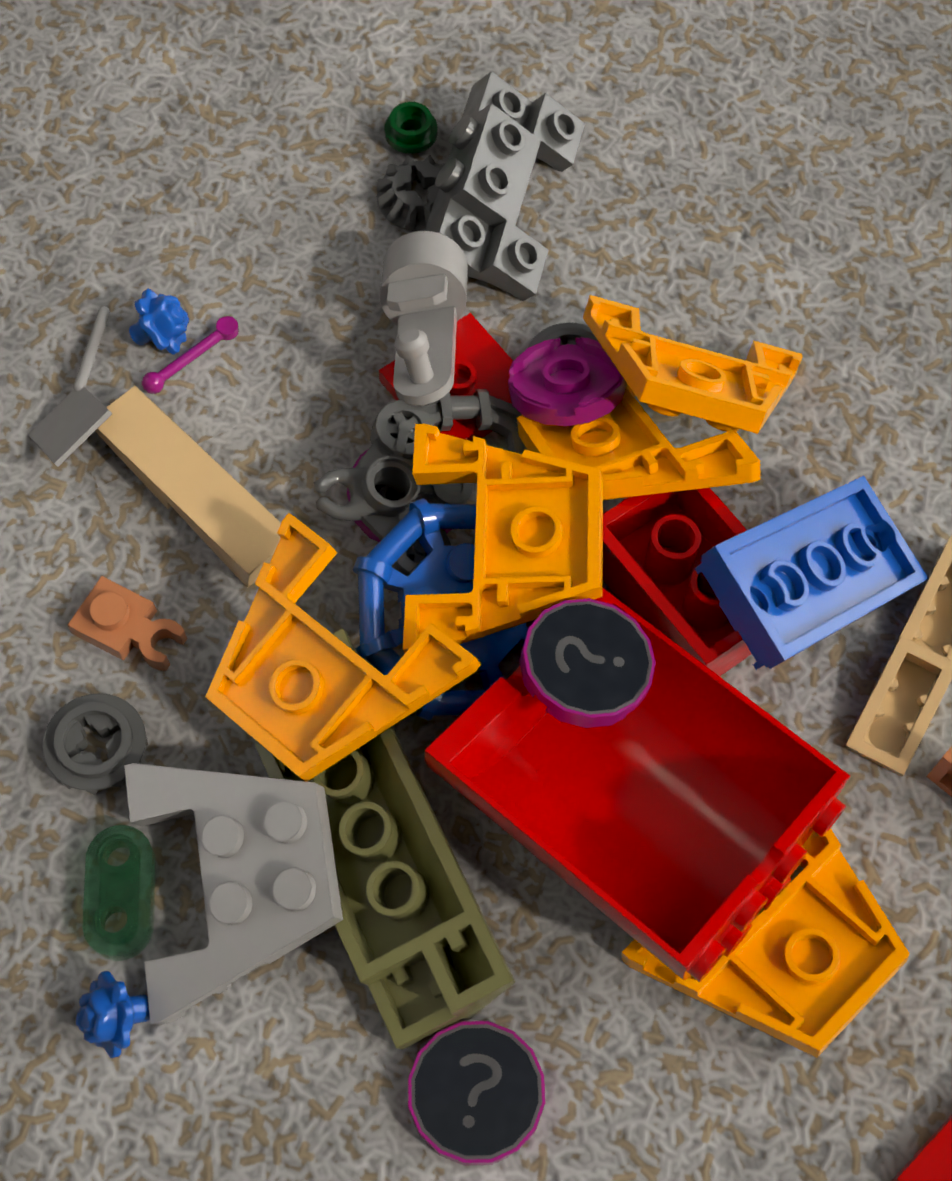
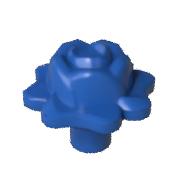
(160, 321)
(109, 1014)

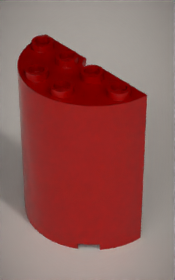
(661, 820)

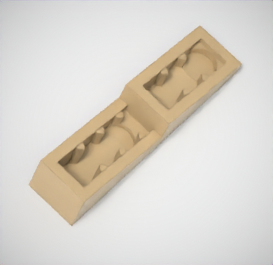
(191, 483)
(911, 678)

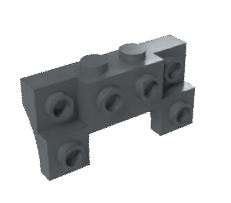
(488, 179)

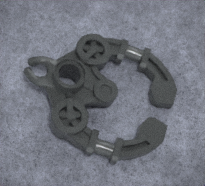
(391, 464)

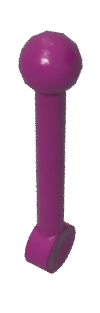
(226, 329)

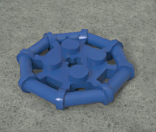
(440, 572)

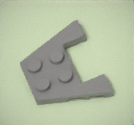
(262, 874)

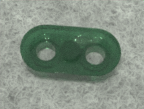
(119, 889)

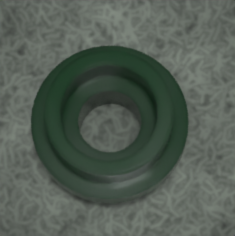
(411, 117)

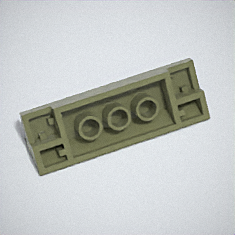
(403, 894)

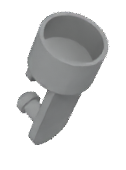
(425, 298)

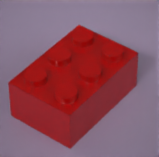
(650, 567)

